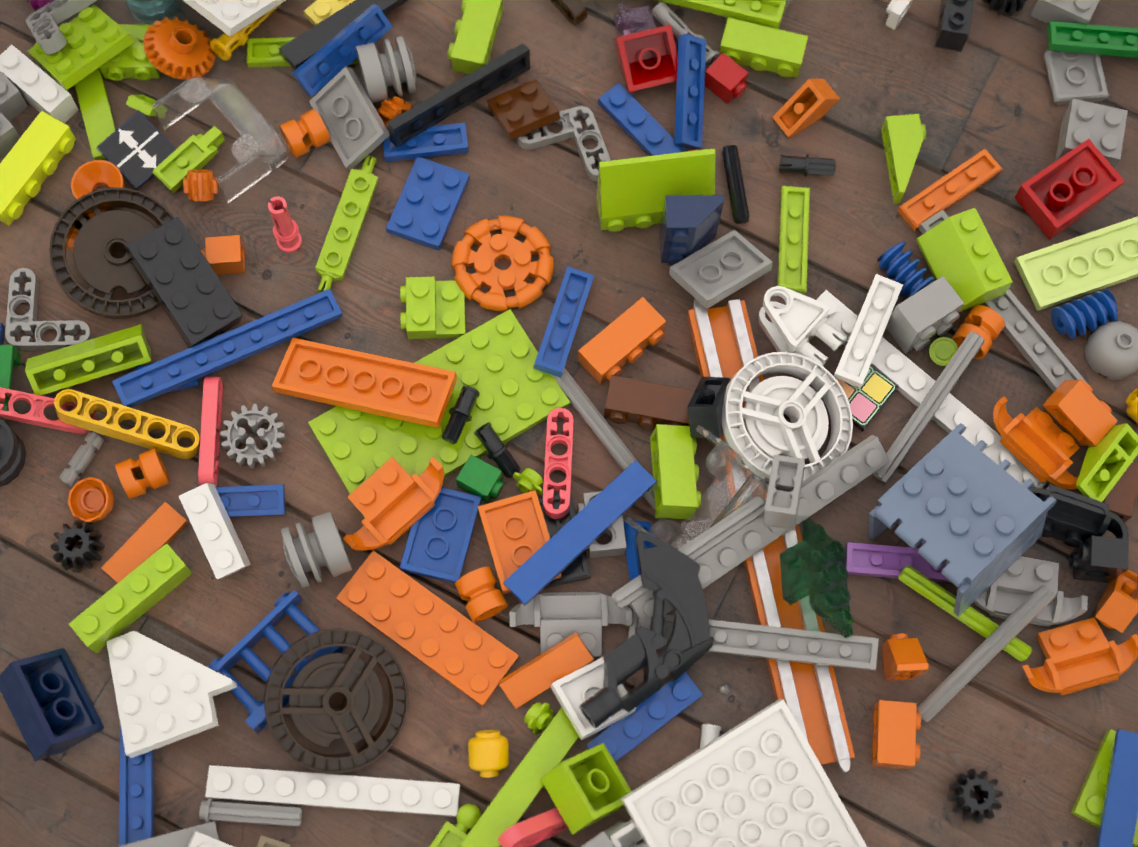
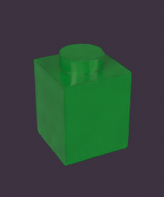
(480, 479)

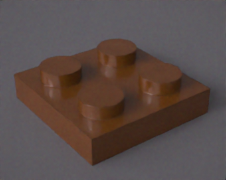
(523, 109)

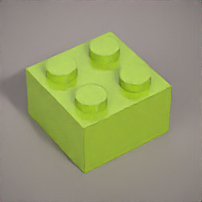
(586, 788)

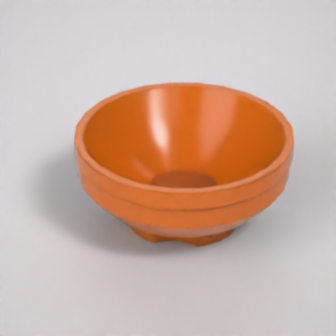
(93, 175)

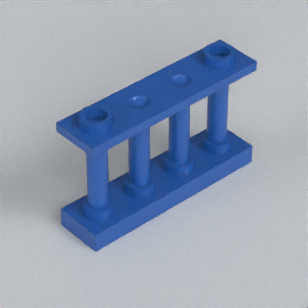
(284, 606)

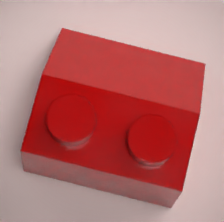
(647, 58)

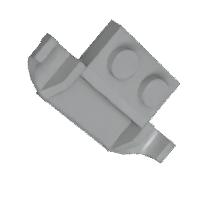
(1020, 583)
(570, 612)

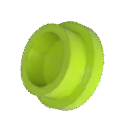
(942, 350)

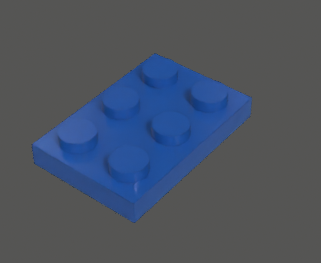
(428, 203)
(442, 537)

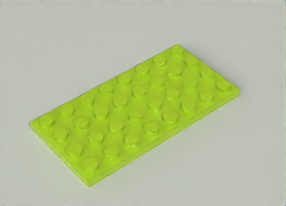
(512, 397)

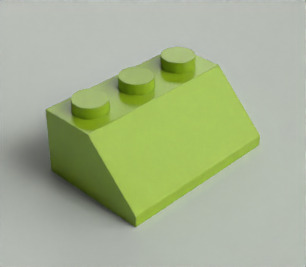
(965, 258)

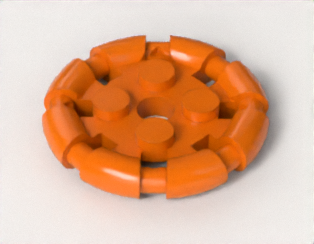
(502, 247)

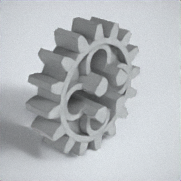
(237, 435)

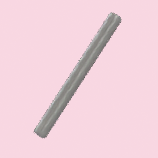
(930, 405)
(598, 425)
(698, 546)
(985, 652)

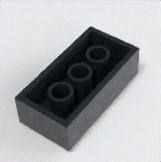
(184, 283)

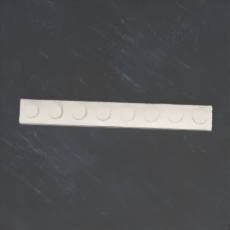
(333, 791)

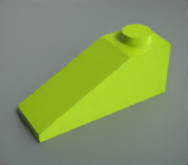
(902, 141)
(1107, 462)

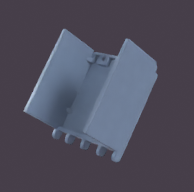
(963, 514)

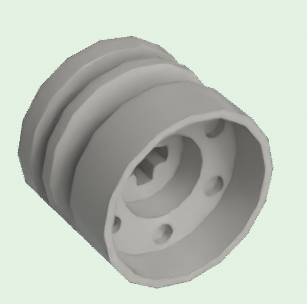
(386, 69)
(315, 549)

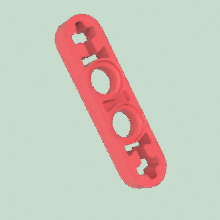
(36, 414)
(210, 430)
(555, 462)

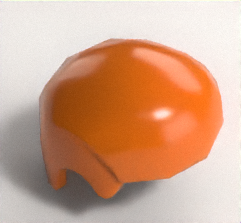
(91, 500)

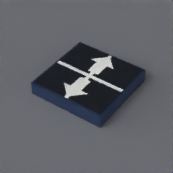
(136, 149)

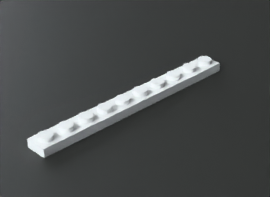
(916, 384)

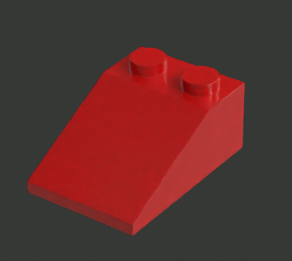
(1068, 188)

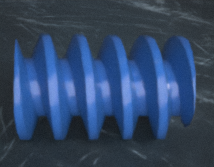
(903, 270)
(1085, 313)

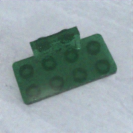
(818, 570)

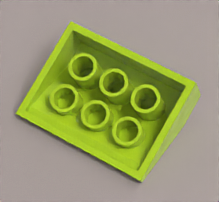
(635, 189)

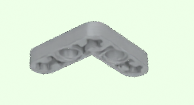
(45, 21)
(573, 129)
(29, 323)

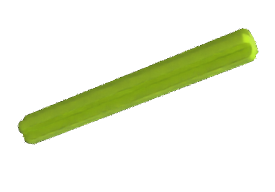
(969, 617)

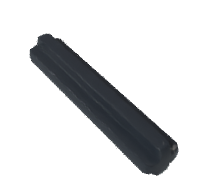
(735, 184)

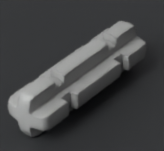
(81, 459)

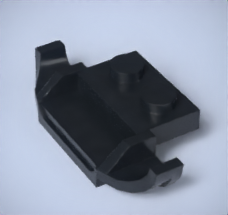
(1078, 517)

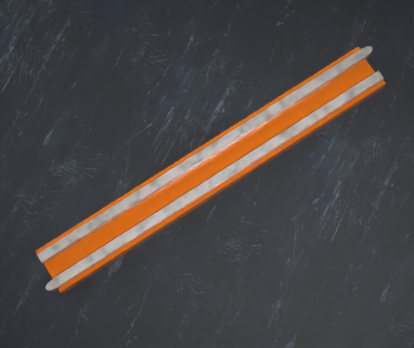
(810, 691)

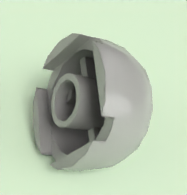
(1113, 350)

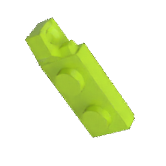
(189, 156)

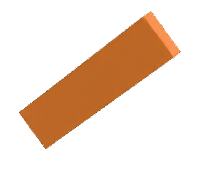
(950, 189)

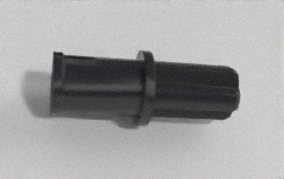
(807, 165)
(460, 414)
(497, 450)

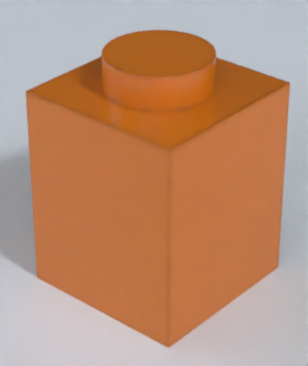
(225, 254)

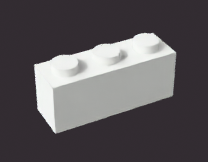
(37, 86)
(214, 530)

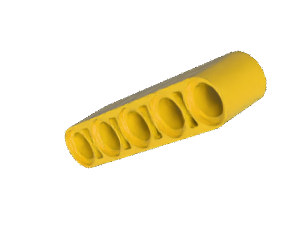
(118, 413)

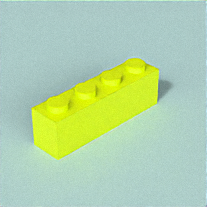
(31, 162)

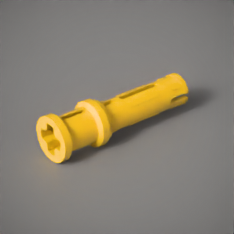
(227, 44)

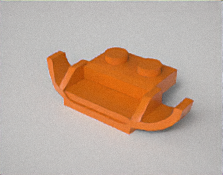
(1037, 444)
(393, 503)
(1080, 658)

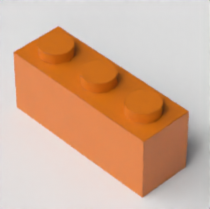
(622, 341)

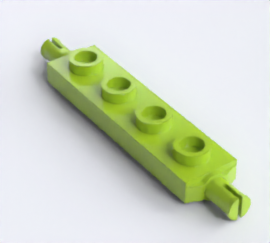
(346, 224)

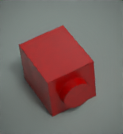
(726, 78)

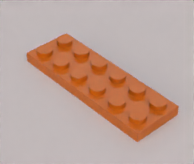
(365, 382)
(427, 628)

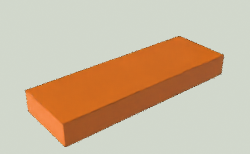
(150, 537)
(545, 669)

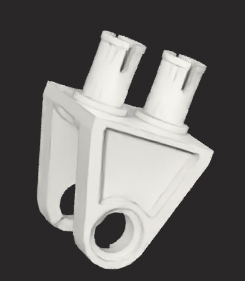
(797, 323)

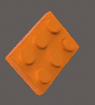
(513, 532)

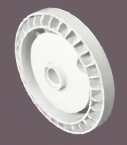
(764, 409)

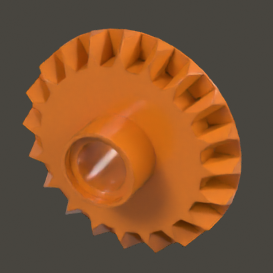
(178, 48)

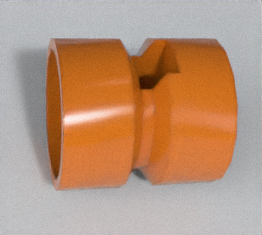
(305, 133)
(983, 322)
(152, 469)
(482, 597)

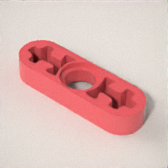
(534, 830)

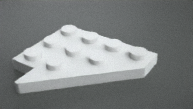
(161, 693)

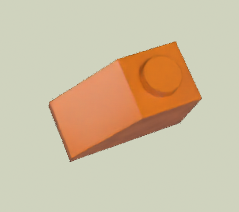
(806, 106)
(1119, 602)
(903, 658)

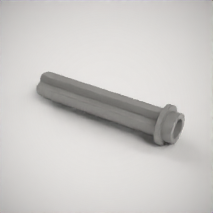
(249, 813)

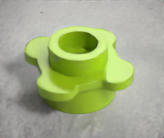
(529, 481)
(539, 717)

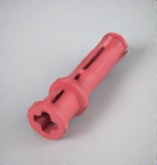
(284, 229)

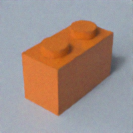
(1080, 412)
(895, 734)

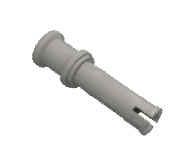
(667, 17)

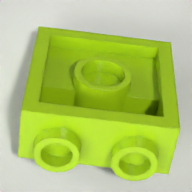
(131, 61)
(432, 308)

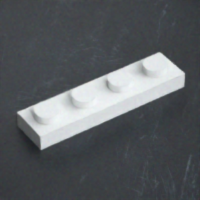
(868, 331)

